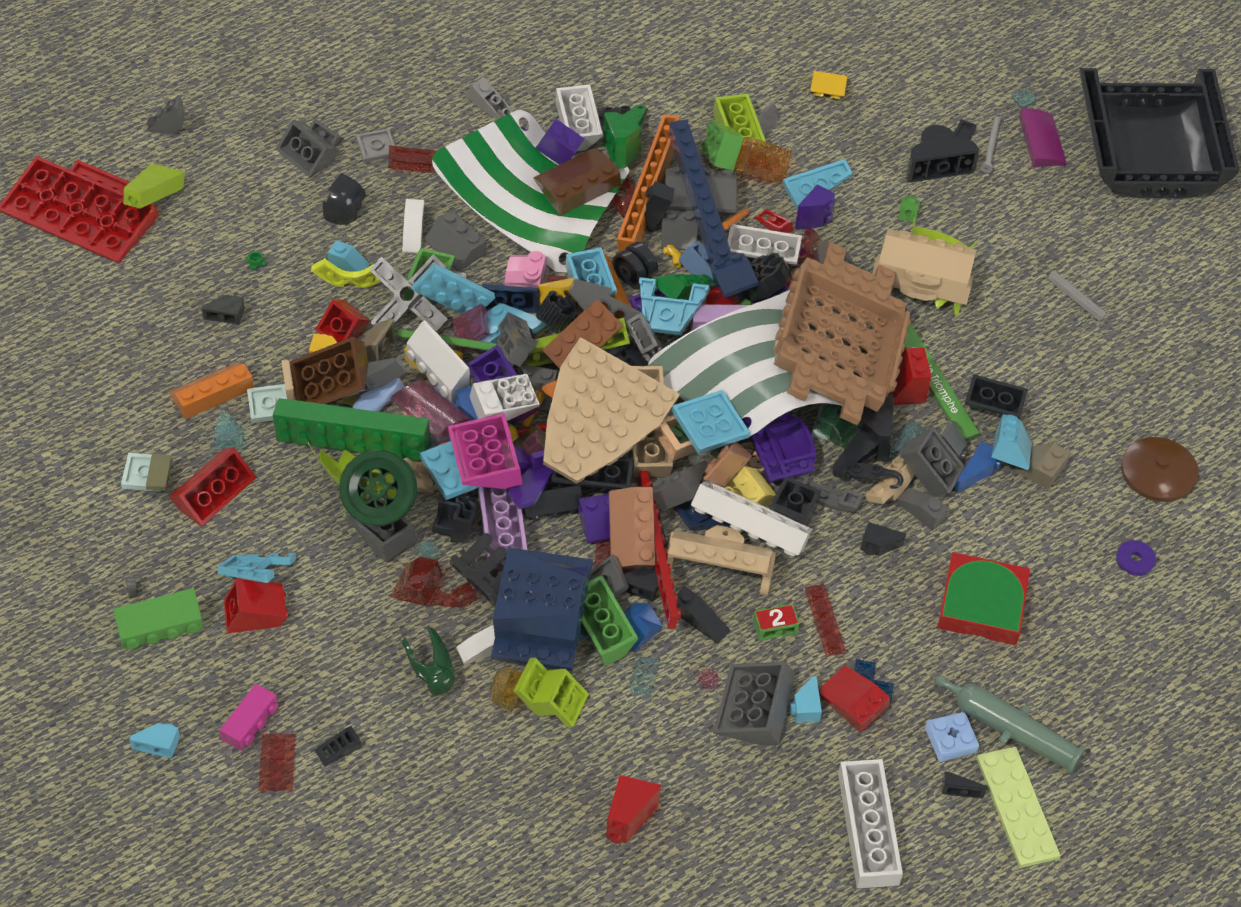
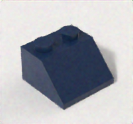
(733, 275)

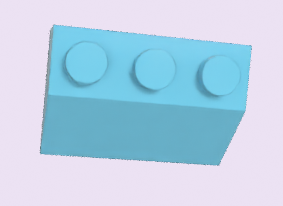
(590, 267)
(1012, 442)

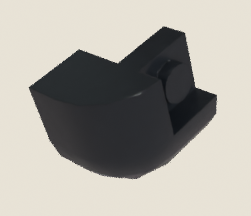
(343, 201)
(455, 517)

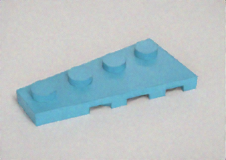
(826, 176)

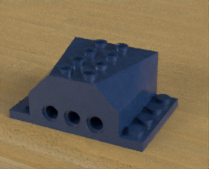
(540, 608)

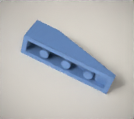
(697, 261)

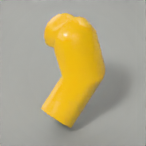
(672, 250)

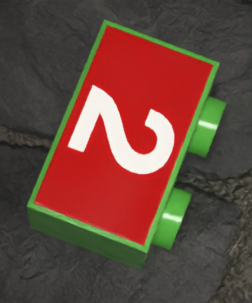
(775, 622)

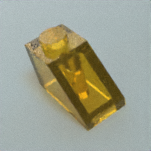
(503, 688)

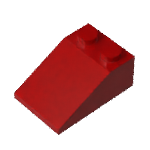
(854, 698)

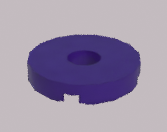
(1138, 548)

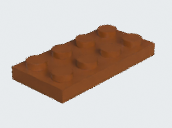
(594, 325)

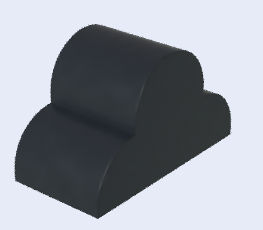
(941, 155)

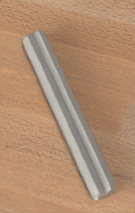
(1076, 295)

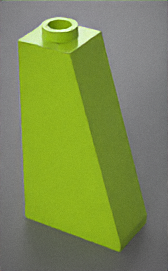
(153, 185)

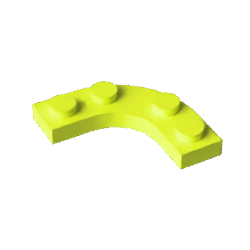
(339, 277)

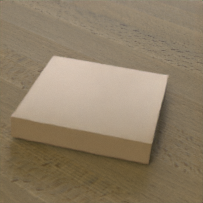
(288, 379)

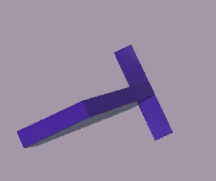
(533, 481)

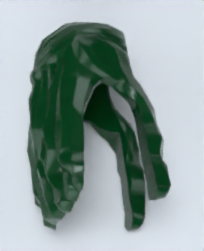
(440, 673)

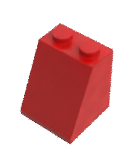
(913, 377)
(254, 606)
(631, 807)

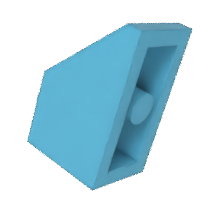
(347, 257)
(807, 703)
(157, 740)

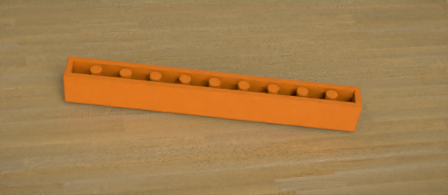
(653, 170)

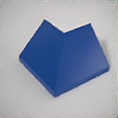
(643, 622)

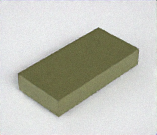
(158, 472)

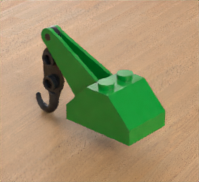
(622, 133)

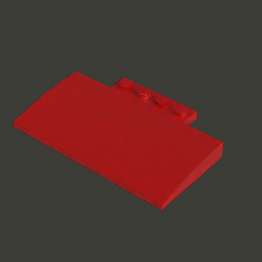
(79, 207)

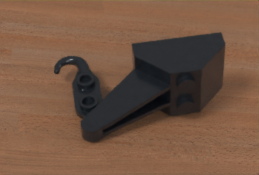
(870, 441)

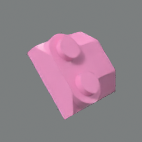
(526, 269)

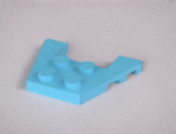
(498, 312)
(670, 314)
(253, 567)

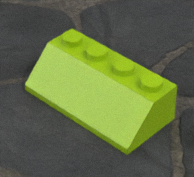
(738, 114)

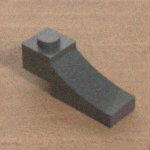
(644, 336)

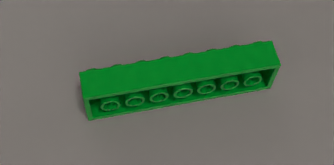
(350, 428)

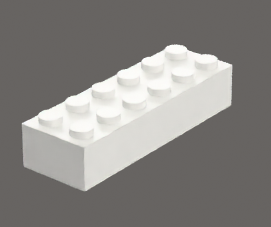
(751, 517)
(870, 824)

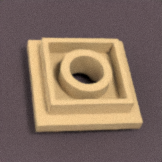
(424, 482)

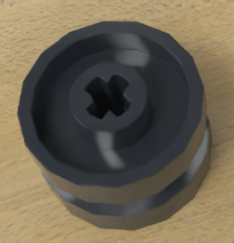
(634, 263)

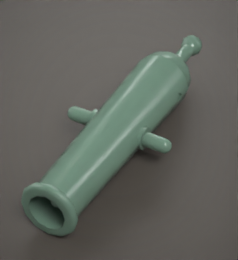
(1014, 724)

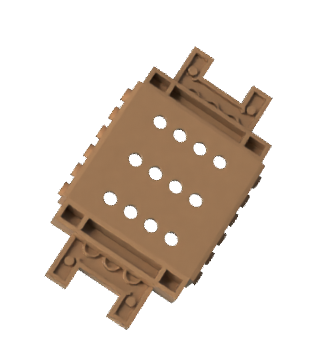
(855, 295)

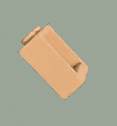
(669, 441)

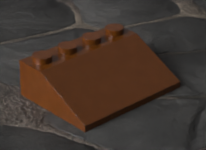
(578, 180)
(330, 372)

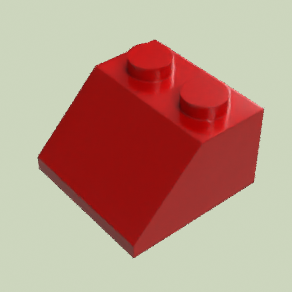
(342, 321)

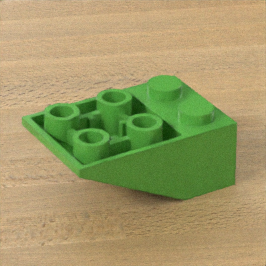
(722, 145)

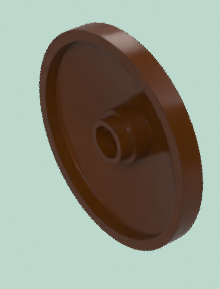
(1159, 469)

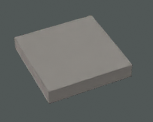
(375, 144)

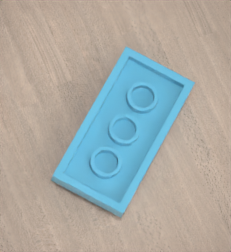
(452, 290)

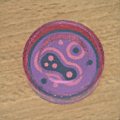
(708, 678)

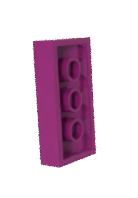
(1041, 138)

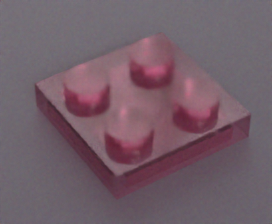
(471, 325)

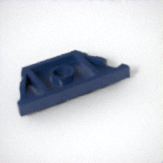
(696, 520)

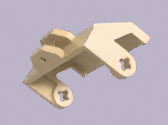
(927, 266)
(723, 551)

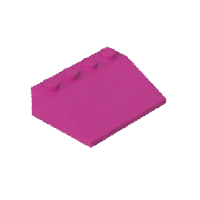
(485, 453)

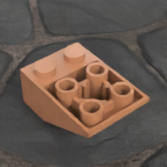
(726, 464)

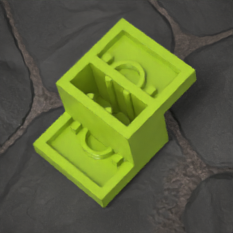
(551, 692)

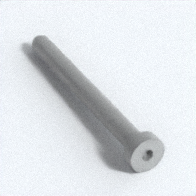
(986, 166)

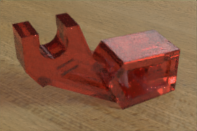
(451, 599)

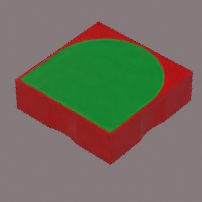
(984, 598)

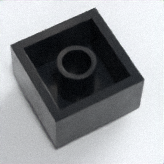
(796, 501)

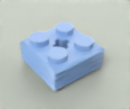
(944, 744)

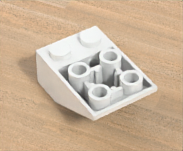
(504, 395)

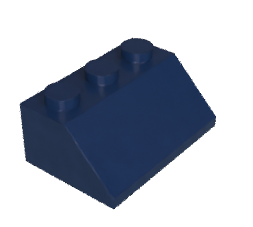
(514, 295)

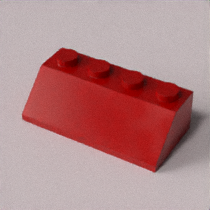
(213, 486)

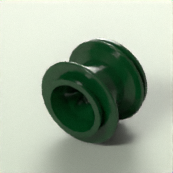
(369, 512)

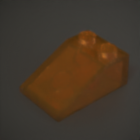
(762, 160)

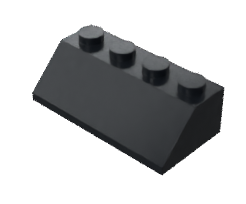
(614, 476)

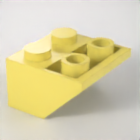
(751, 485)

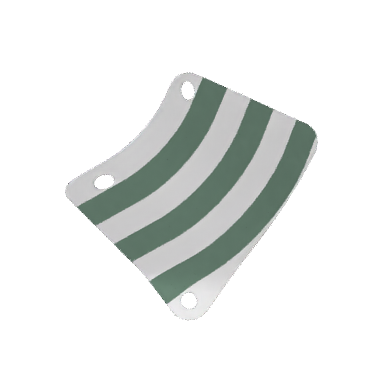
(736, 357)

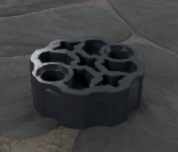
(771, 274)

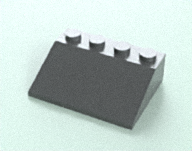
(721, 183)
(755, 702)

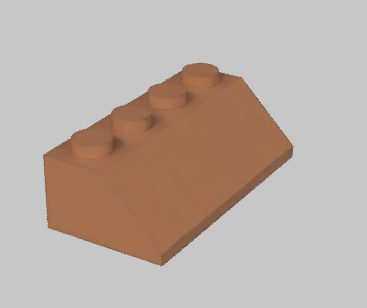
(632, 527)

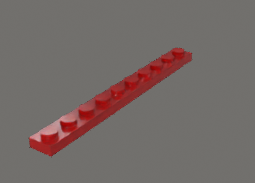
(662, 569)

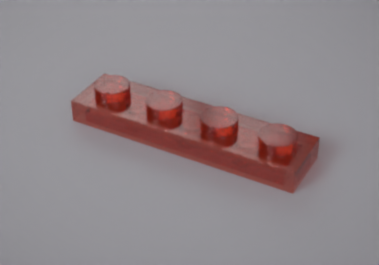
(825, 620)

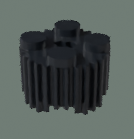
(557, 311)

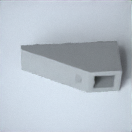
(488, 99)

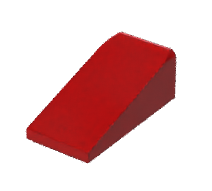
(775, 222)

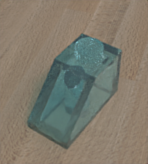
(227, 432)

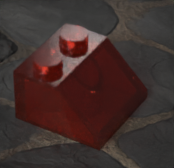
(418, 581)

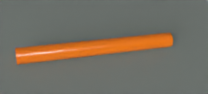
(735, 218)

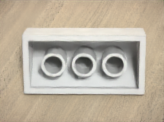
(579, 113)
(759, 242)
(438, 361)

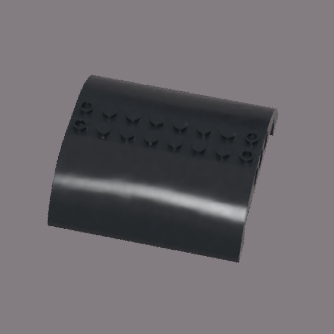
(1160, 136)

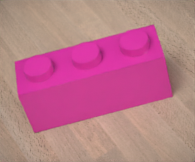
(249, 717)

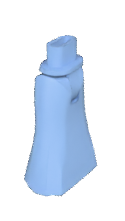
(378, 398)

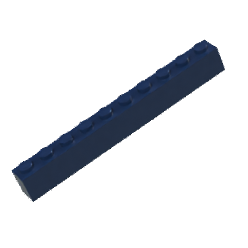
(698, 191)

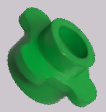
(255, 256)

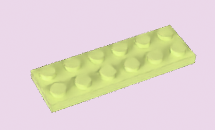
(1018, 807)

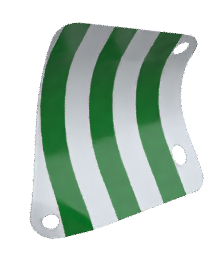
(495, 178)

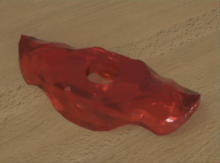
(622, 203)
(810, 237)

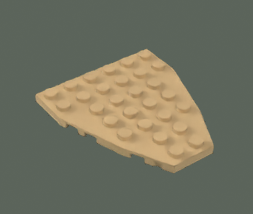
(600, 411)

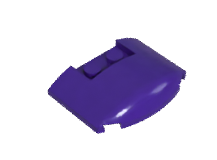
(784, 447)

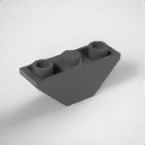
(168, 119)

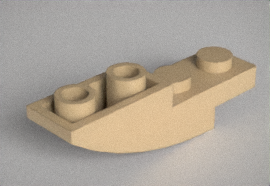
(881, 492)

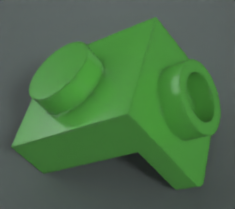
(908, 208)

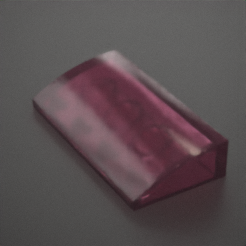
(425, 402)

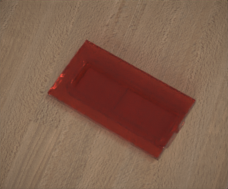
(411, 159)
(277, 762)

